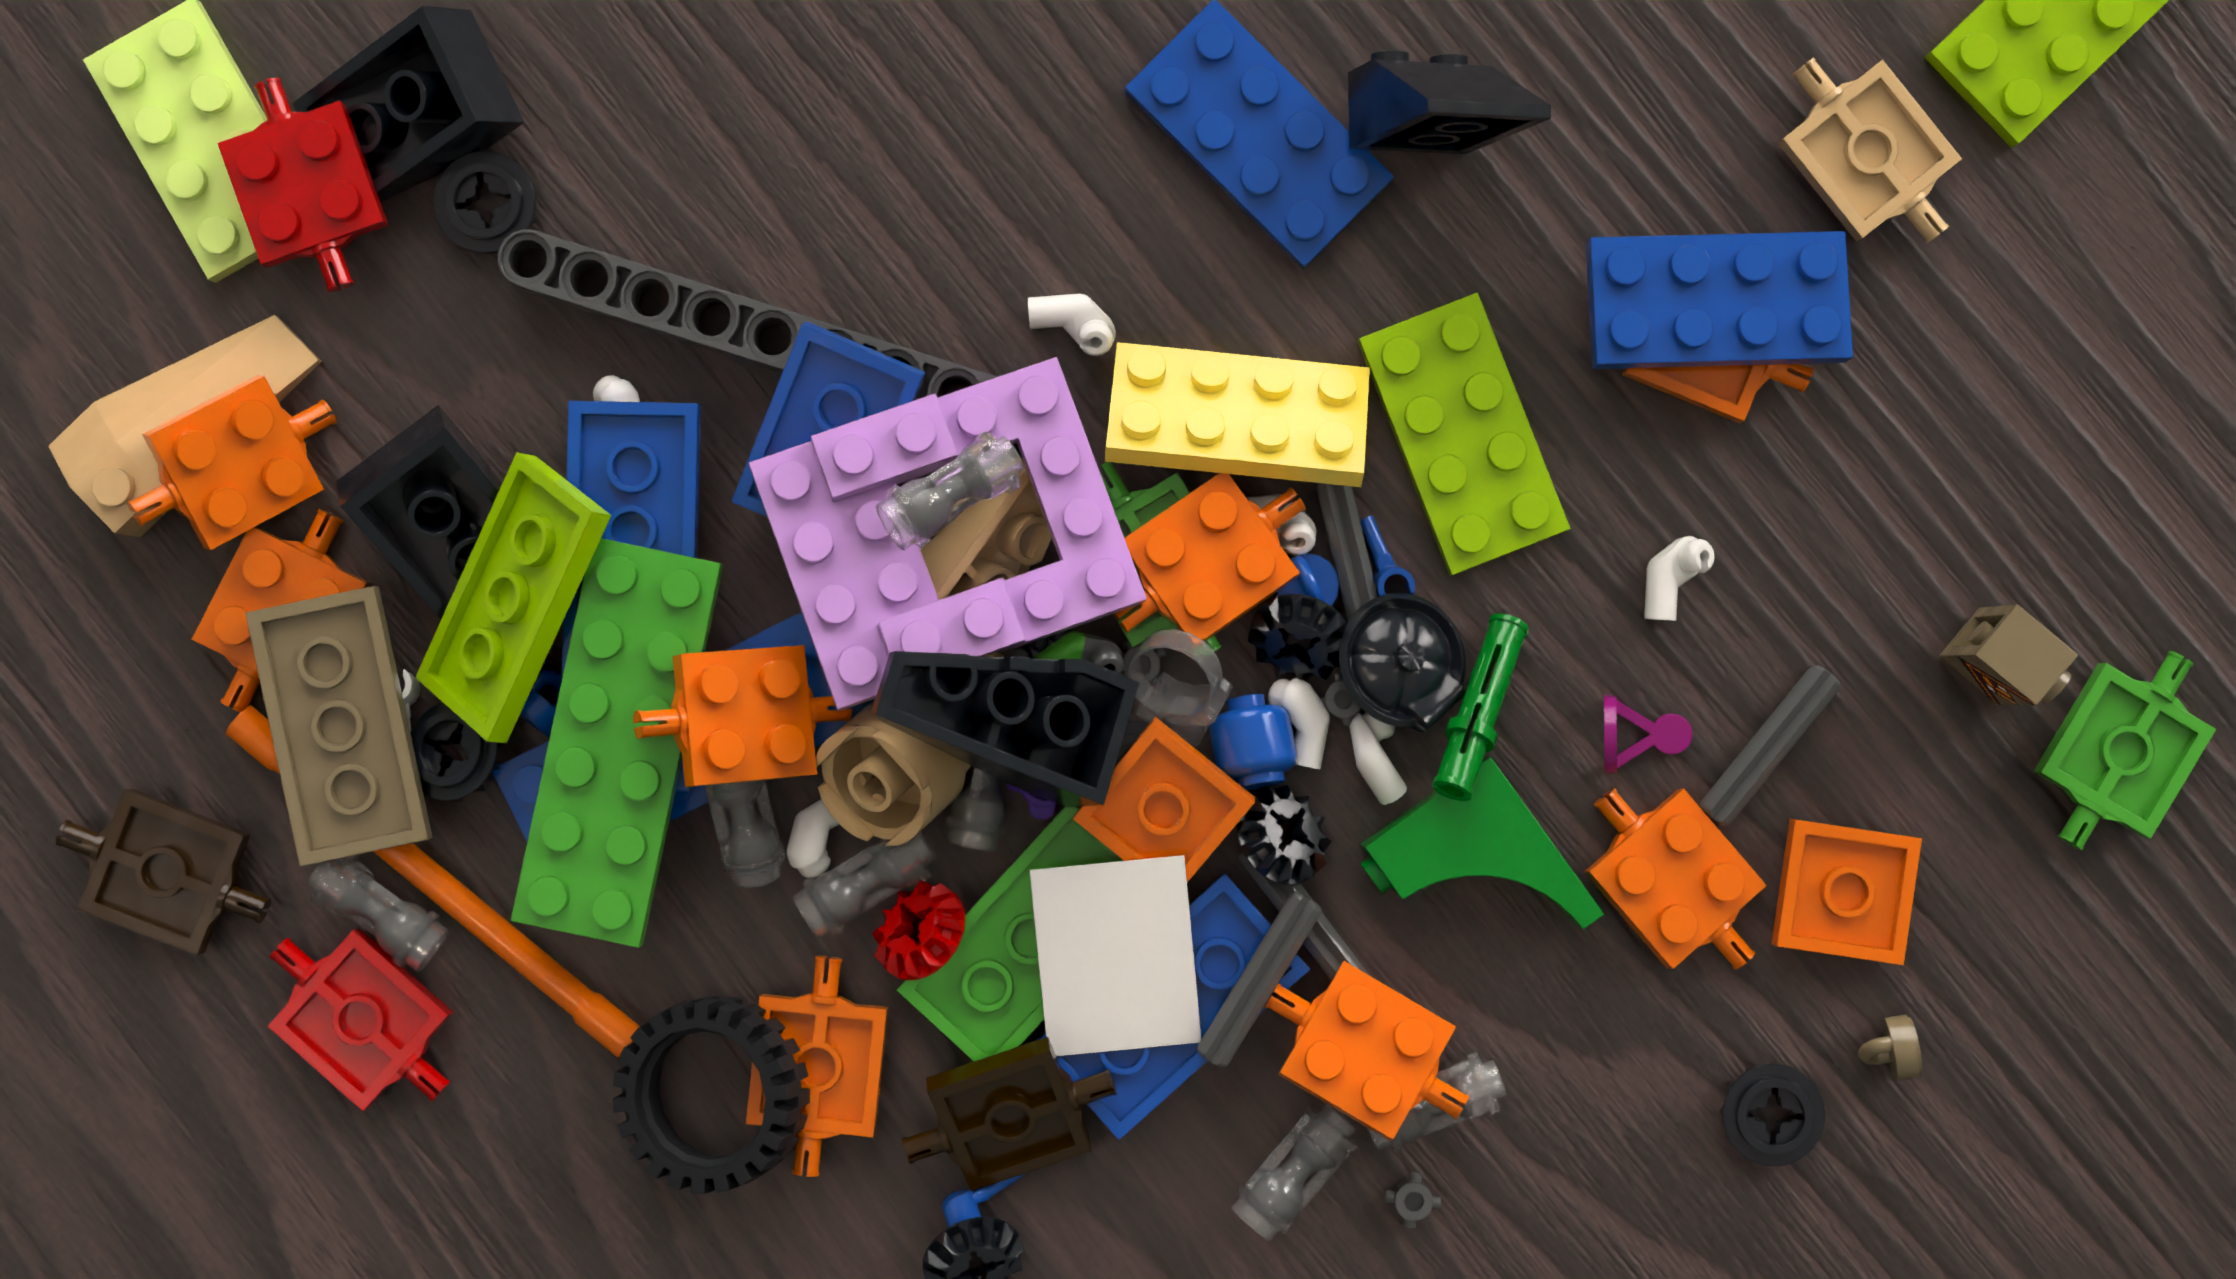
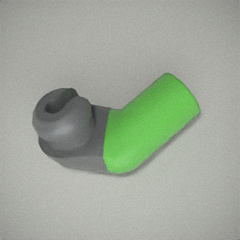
(1088, 647)

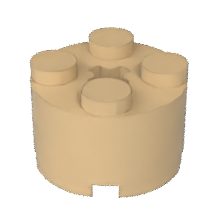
(885, 780)

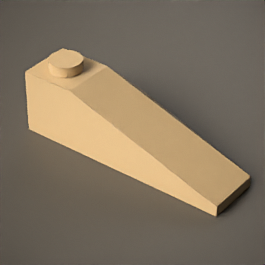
(105, 448)
(989, 542)

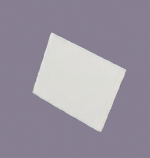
(1116, 955)

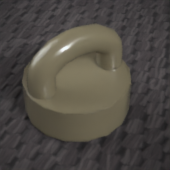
(1897, 1047)

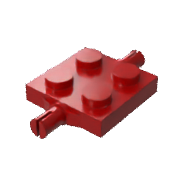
(303, 184)
(360, 1019)

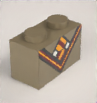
(2010, 656)

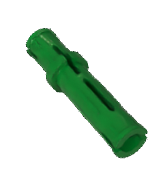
(1460, 769)

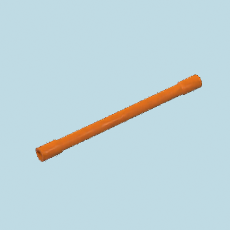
(589, 1009)

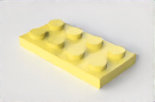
(1238, 414)

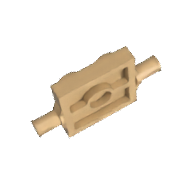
(1869, 150)

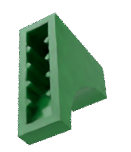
(1475, 837)

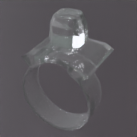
(1183, 705)

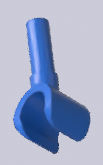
(1382, 559)
(964, 1203)

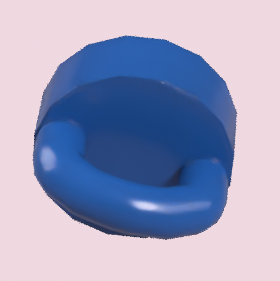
(1315, 579)
(538, 710)

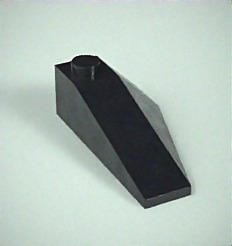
(1017, 718)

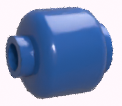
(1253, 742)

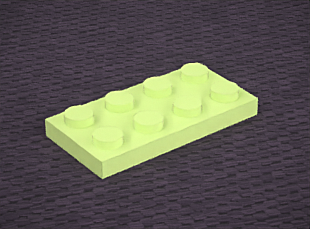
(175, 101)

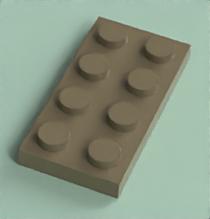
(339, 725)

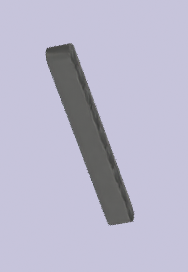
(686, 304)

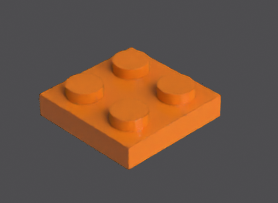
(1166, 802)
(1846, 891)

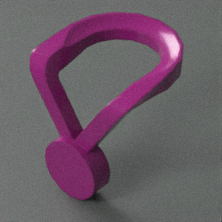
(1668, 733)

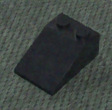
(421, 98)
(1436, 105)
(423, 503)

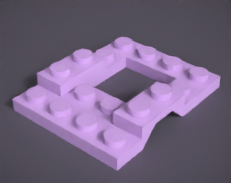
(874, 598)

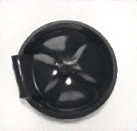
(1403, 661)

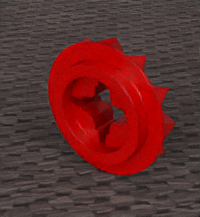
(939, 931)

